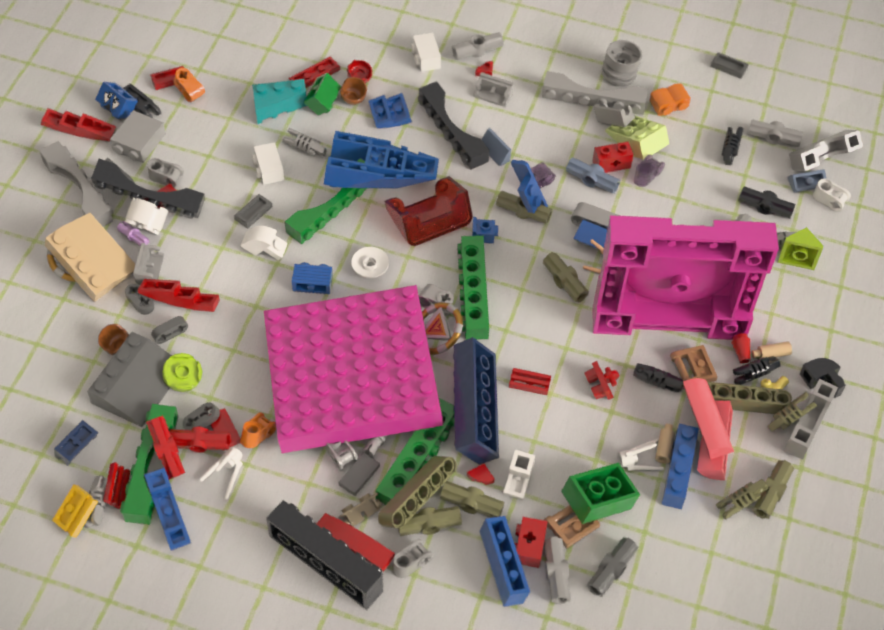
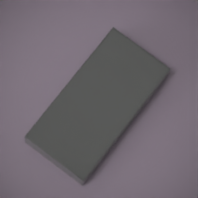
(729, 65)
(253, 211)
(359, 474)

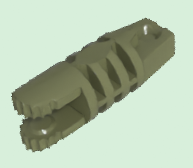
(790, 413)
(742, 497)

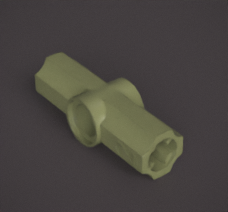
(515, 204)
(565, 277)
(776, 488)
(471, 500)
(431, 521)

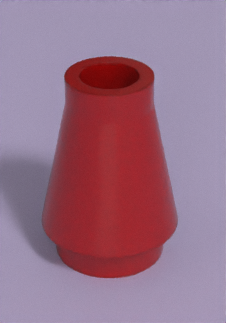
(741, 345)

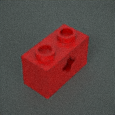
(613, 157)
(533, 531)

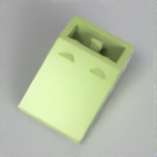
(643, 136)

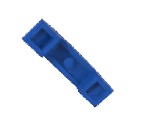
(167, 509)

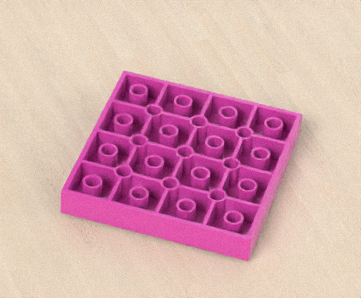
(350, 369)

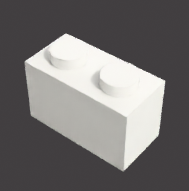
(426, 52)
(268, 163)

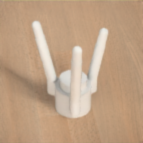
(629, 457)
(229, 459)

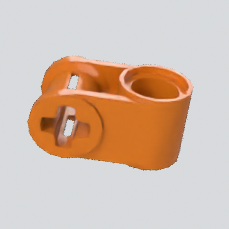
(188, 85)
(257, 430)

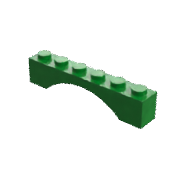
(306, 223)
(139, 503)

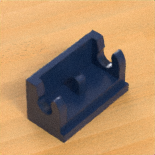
(75, 442)

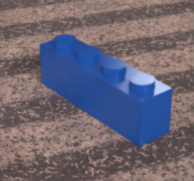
(680, 466)
(504, 561)

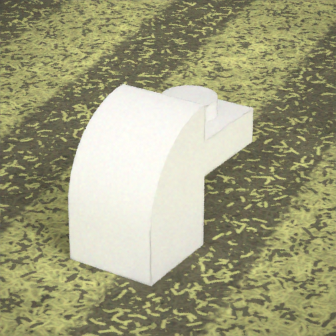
(264, 239)
(519, 474)

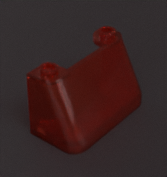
(434, 215)

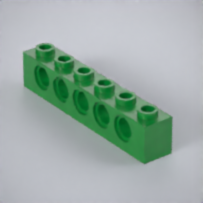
(473, 287)
(408, 457)

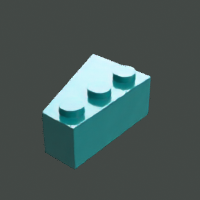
(278, 98)

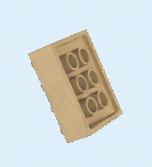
(90, 256)

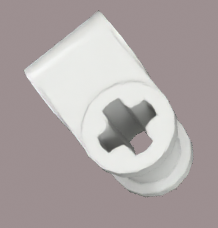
(829, 194)

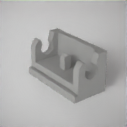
(493, 89)
(612, 115)
(148, 263)

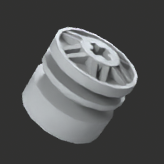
(621, 62)

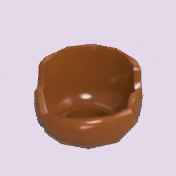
(353, 90)
(112, 338)

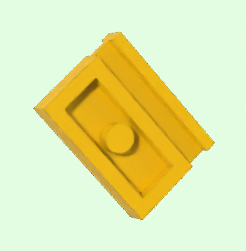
(75, 510)

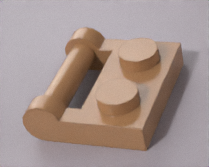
(698, 362)
(571, 530)

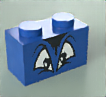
(116, 100)

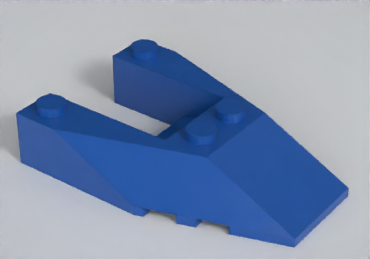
(383, 166)

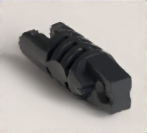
(731, 145)
(755, 369)
(658, 377)

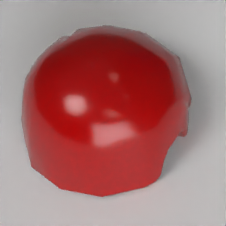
(360, 69)

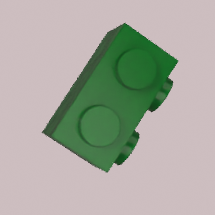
(322, 94)

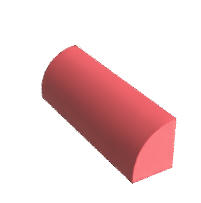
(708, 417)
(716, 467)

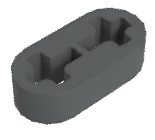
(136, 300)
(169, 330)
(201, 416)

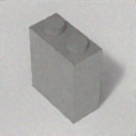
(137, 136)

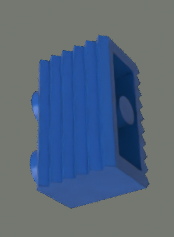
(312, 278)

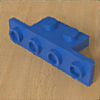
(528, 189)

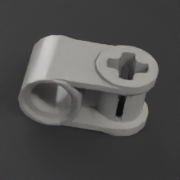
(164, 172)
(432, 294)
(341, 453)
(414, 556)

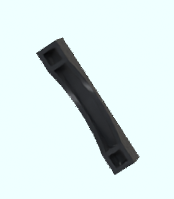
(470, 148)
(184, 201)

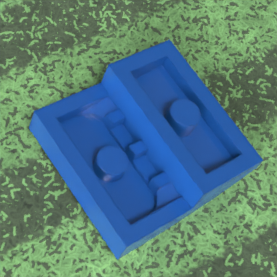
(390, 111)

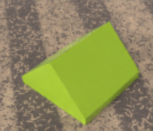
(801, 250)

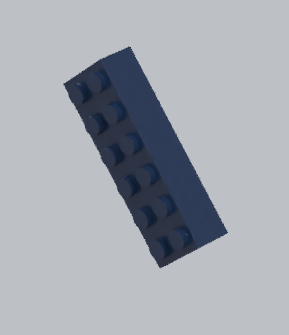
(475, 401)

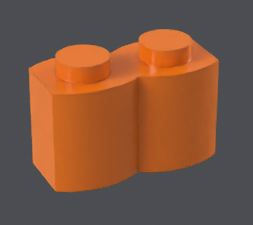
(670, 99)

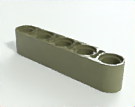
(751, 397)
(417, 492)

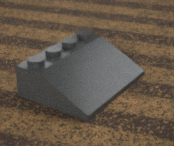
(131, 380)

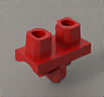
(602, 389)

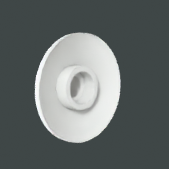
(370, 256)

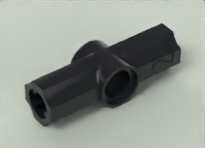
(766, 202)

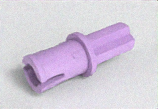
(132, 234)

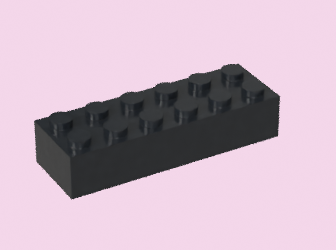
(325, 554)

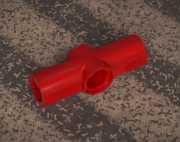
(201, 439)
(165, 447)

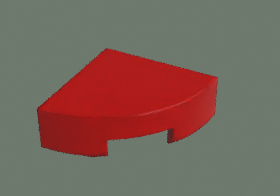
(486, 68)
(481, 474)

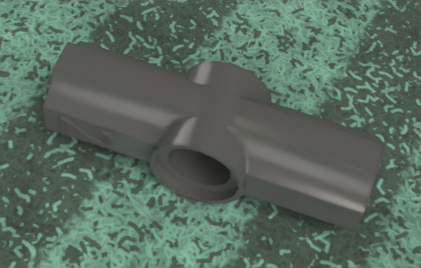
(612, 566)

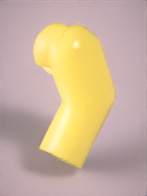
(779, 384)

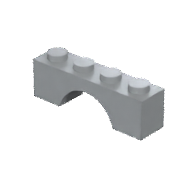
(811, 155)
(810, 422)

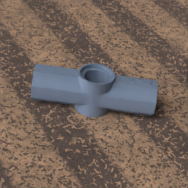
(593, 175)

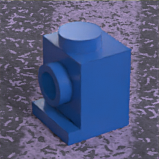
(485, 228)

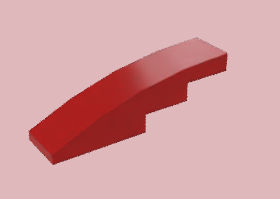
(81, 126)
(172, 293)
(357, 541)

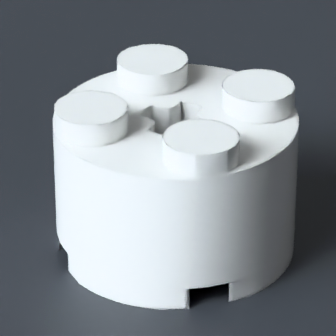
(146, 215)

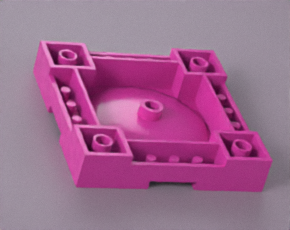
(682, 276)

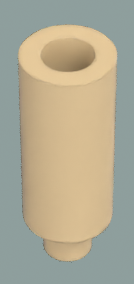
(776, 350)
(665, 444)

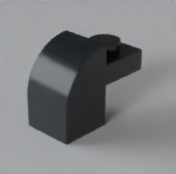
(825, 370)

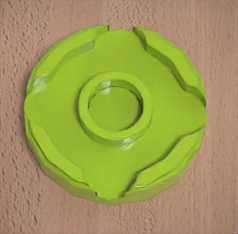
(182, 372)

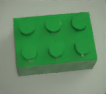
(600, 493)

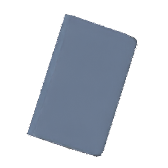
(499, 150)
(806, 180)

